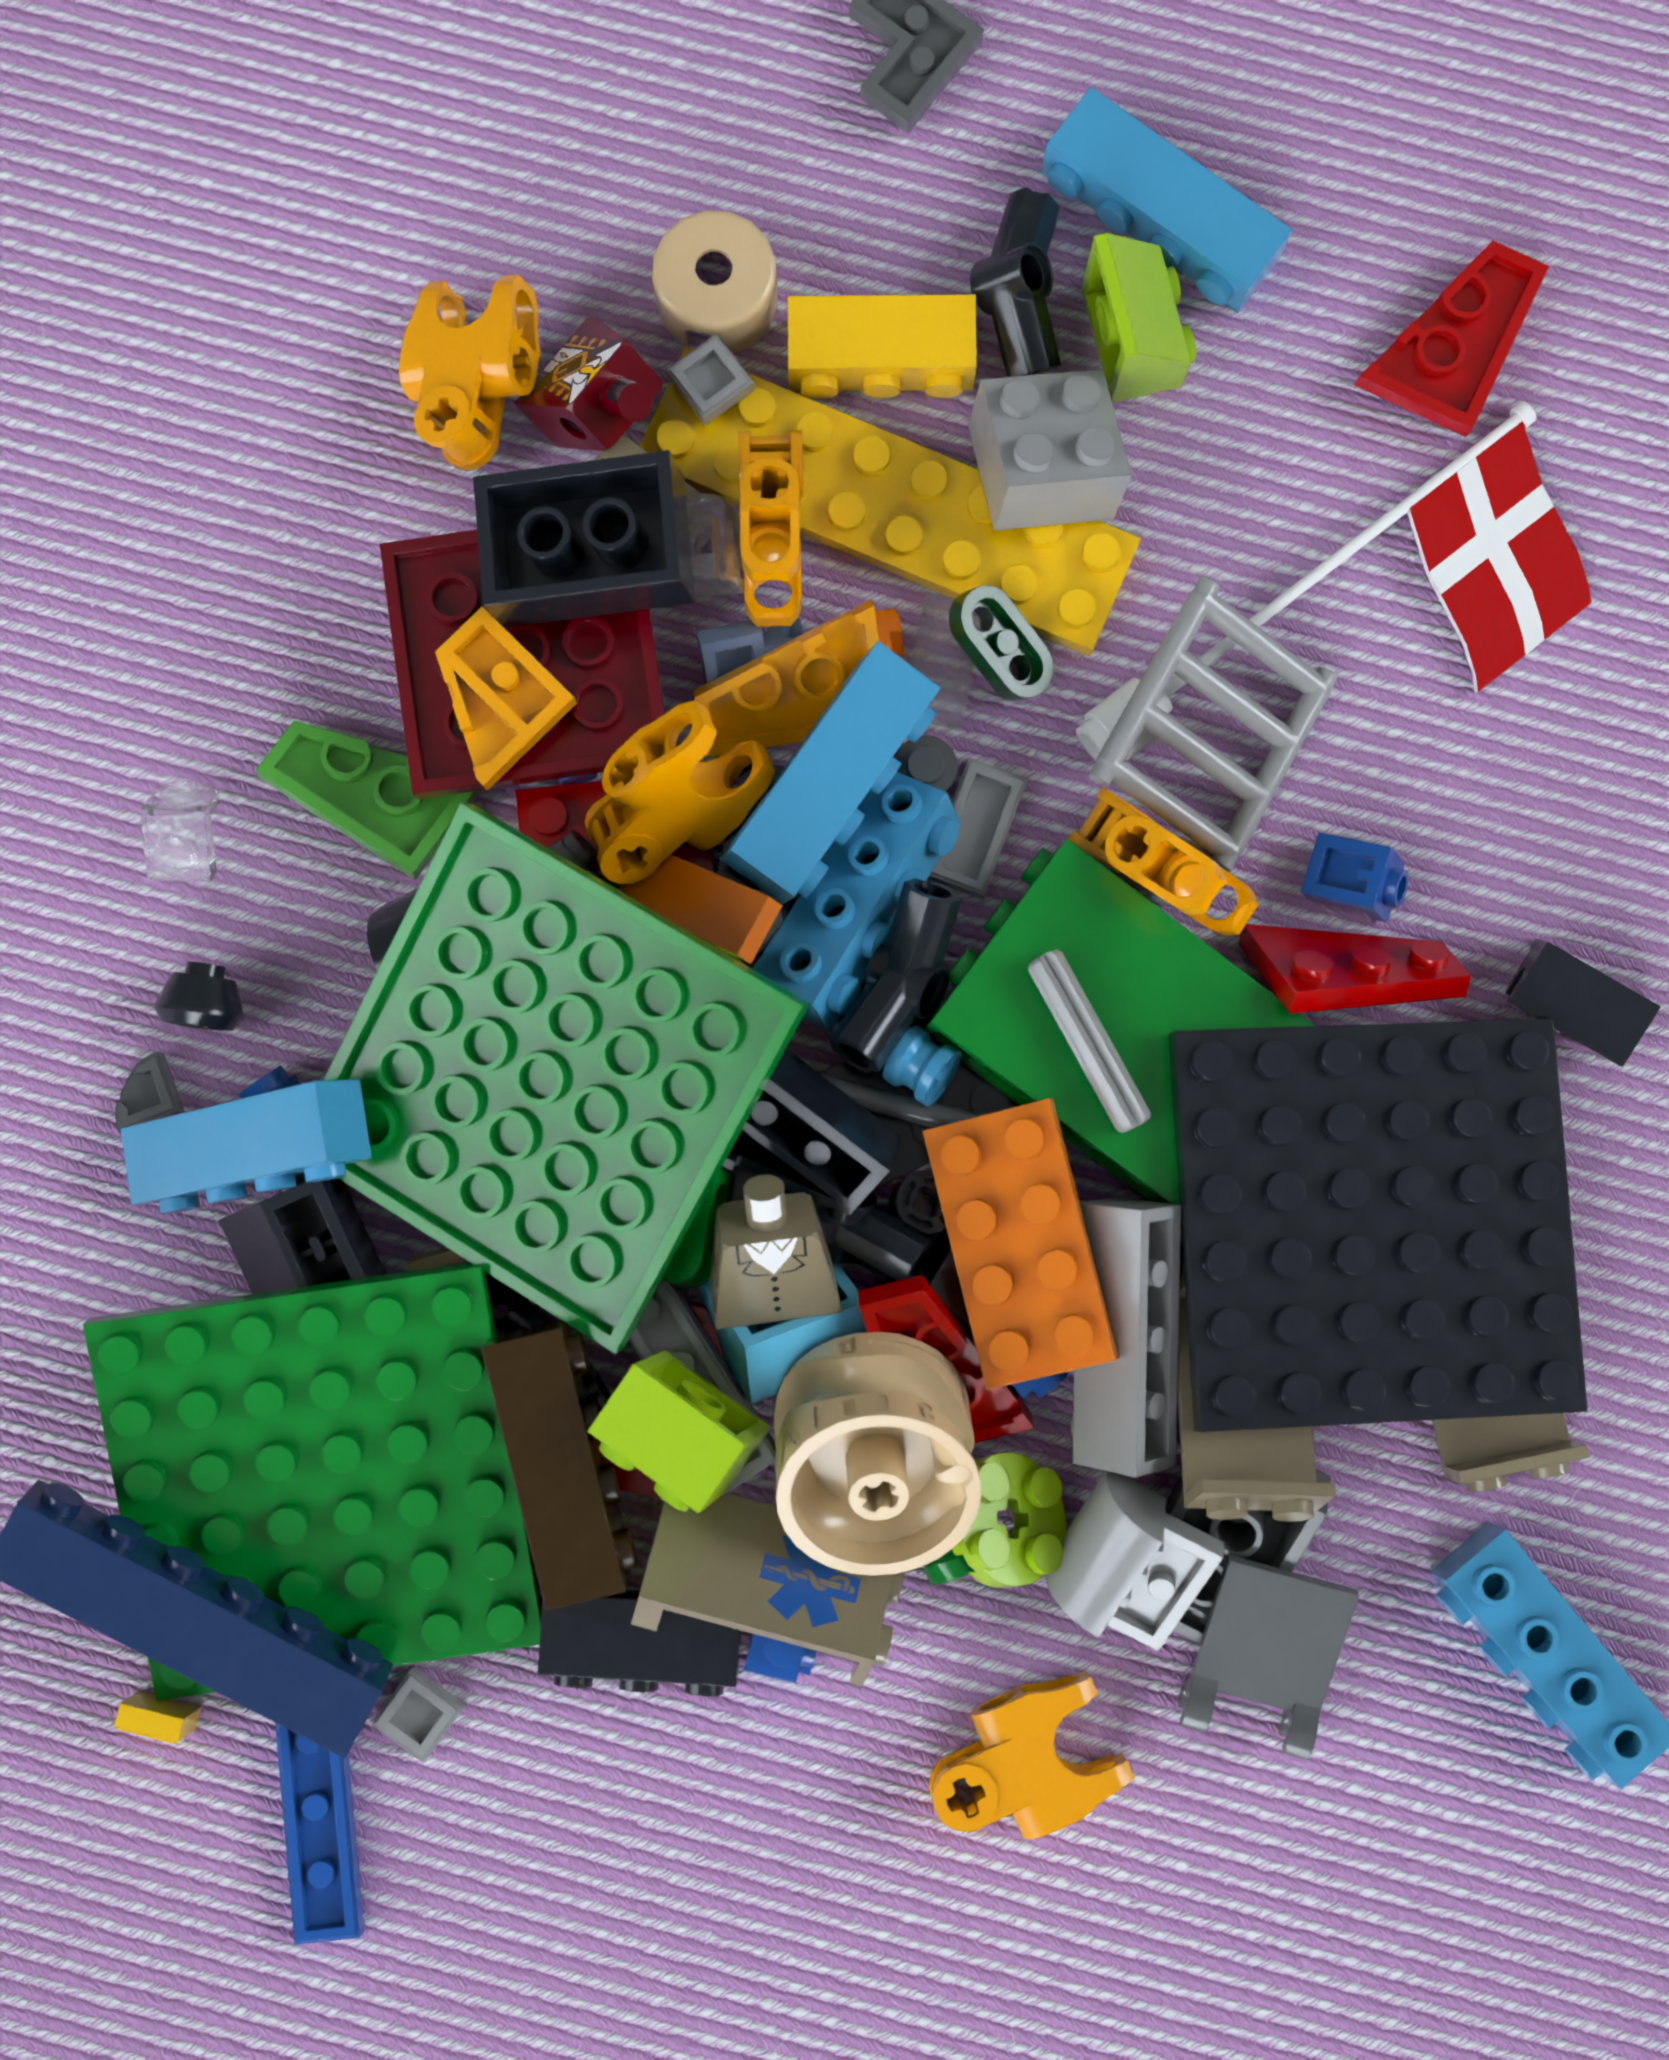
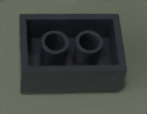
(584, 539)

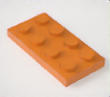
(1020, 1244)

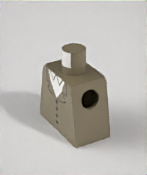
(770, 1258)

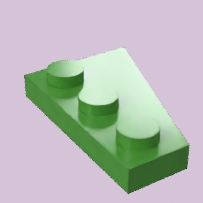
(361, 793)

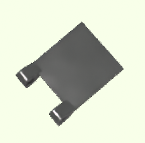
(1270, 1643)

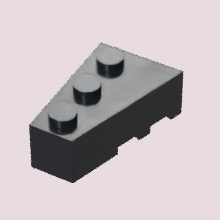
(814, 1138)

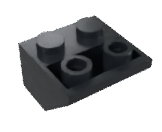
(302, 1238)

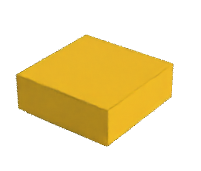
(160, 1720)

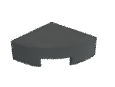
(148, 1093)

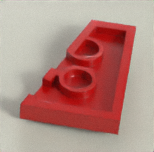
(1459, 344)

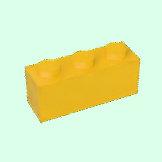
(882, 344)

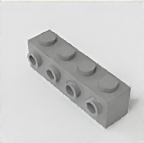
(1129, 1406)

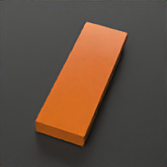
(708, 906)

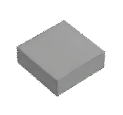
(710, 379)
(418, 1714)

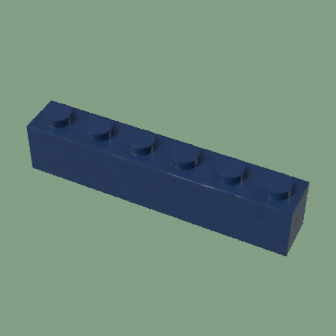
(190, 1616)

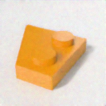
(498, 695)

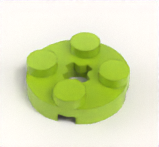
(1039, 1523)

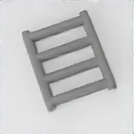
(1144, 713)

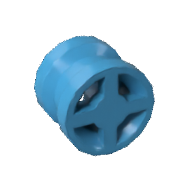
(922, 1065)

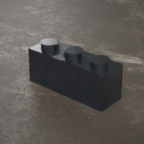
(601, 1643)

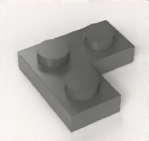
(926, 52)

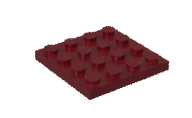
(599, 659)

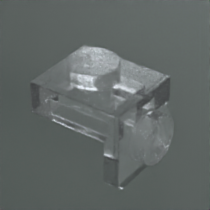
(179, 832)

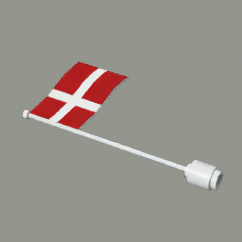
(1486, 548)

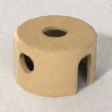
(734, 310)

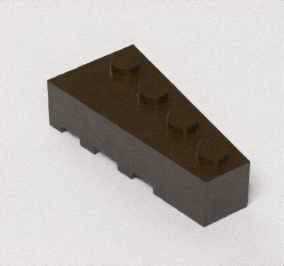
(557, 1466)

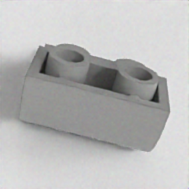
(1131, 1563)

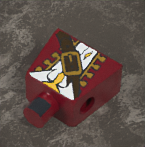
(591, 390)

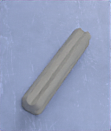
(1089, 1041)

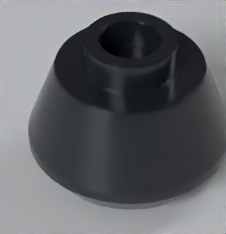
(200, 999)

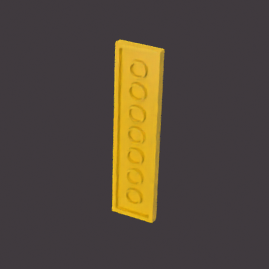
(906, 509)

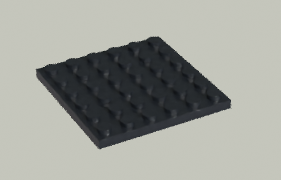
(1375, 1224)

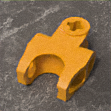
(469, 370)
(771, 521)
(668, 797)
(1161, 862)
(1017, 1764)

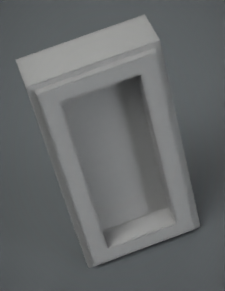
(985, 808)

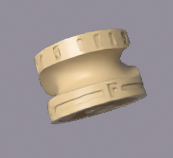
(874, 1454)

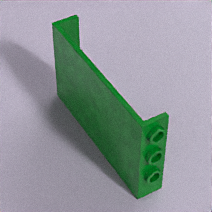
(1143, 983)

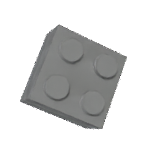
(1048, 449)

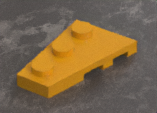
(789, 687)

